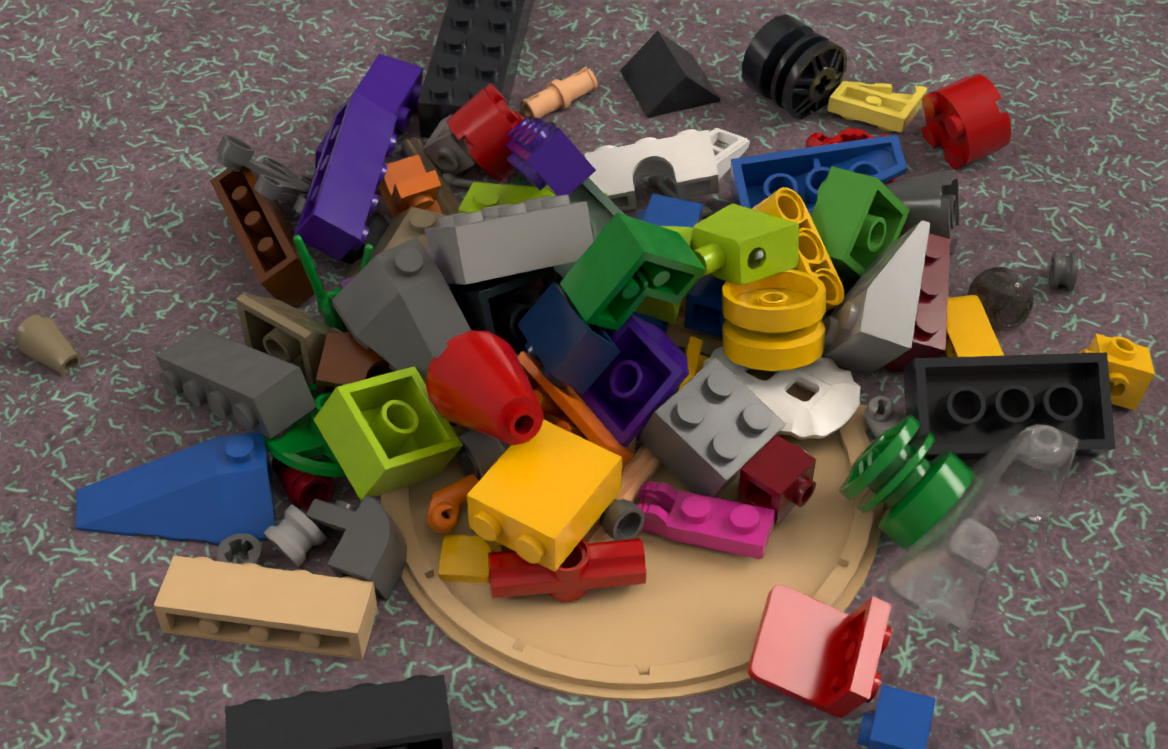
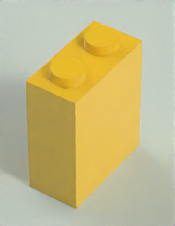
(545, 495)

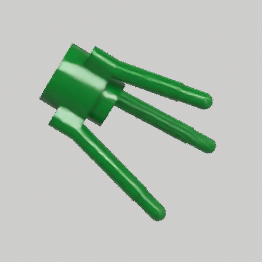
(324, 301)

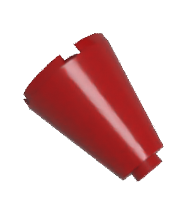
(484, 388)

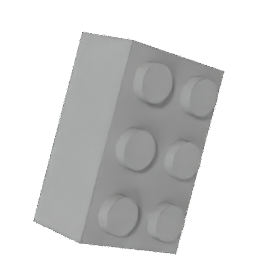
(509, 239)

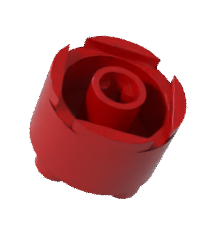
(966, 120)
(486, 125)

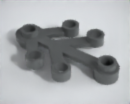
(273, 175)

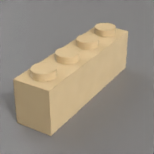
(267, 607)

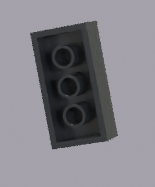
(989, 399)

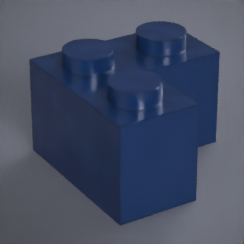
(565, 344)

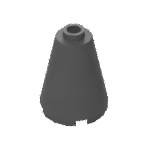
(931, 199)

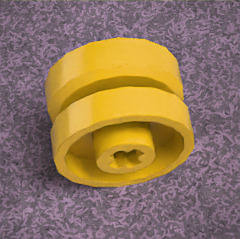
(774, 321)

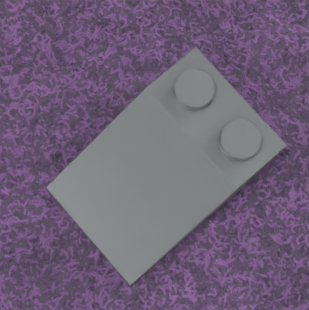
(881, 307)

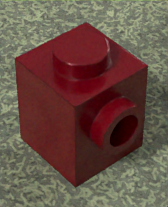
(778, 478)

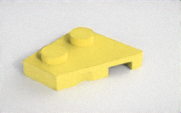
(876, 104)

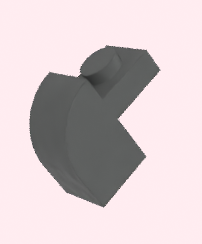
(367, 540)

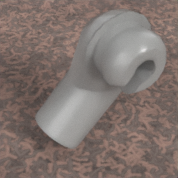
(881, 415)

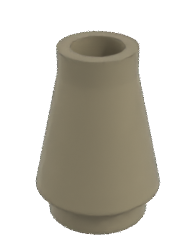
(45, 343)

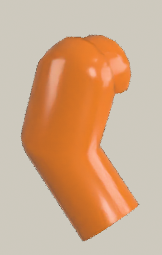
(447, 502)

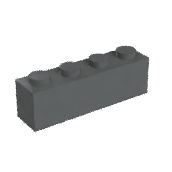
(236, 382)

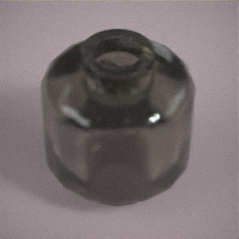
(1003, 297)

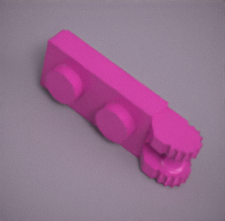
(706, 520)

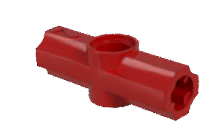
(584, 569)

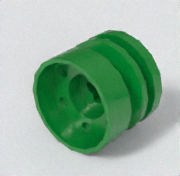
(909, 484)

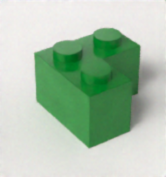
(628, 265)

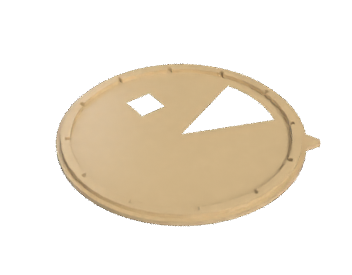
(699, 605)

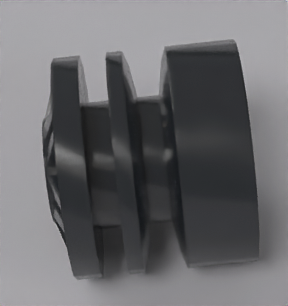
(793, 66)

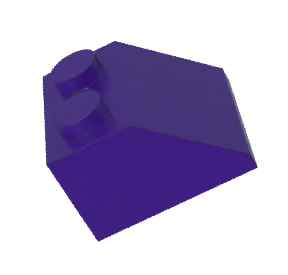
(636, 380)

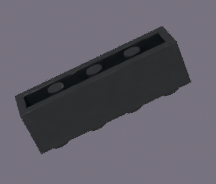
(361, 717)

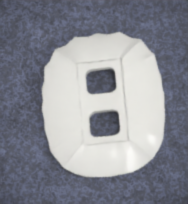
(822, 415)

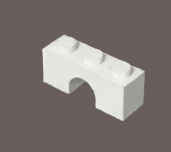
(682, 158)

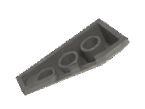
(401, 308)

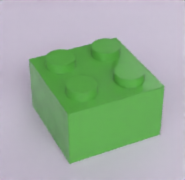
(856, 220)

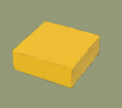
(464, 559)

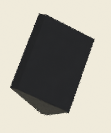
(667, 78)

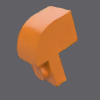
(410, 186)

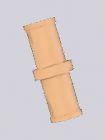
(559, 94)

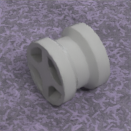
(295, 535)

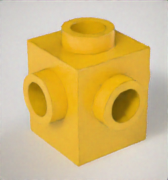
(1128, 368)

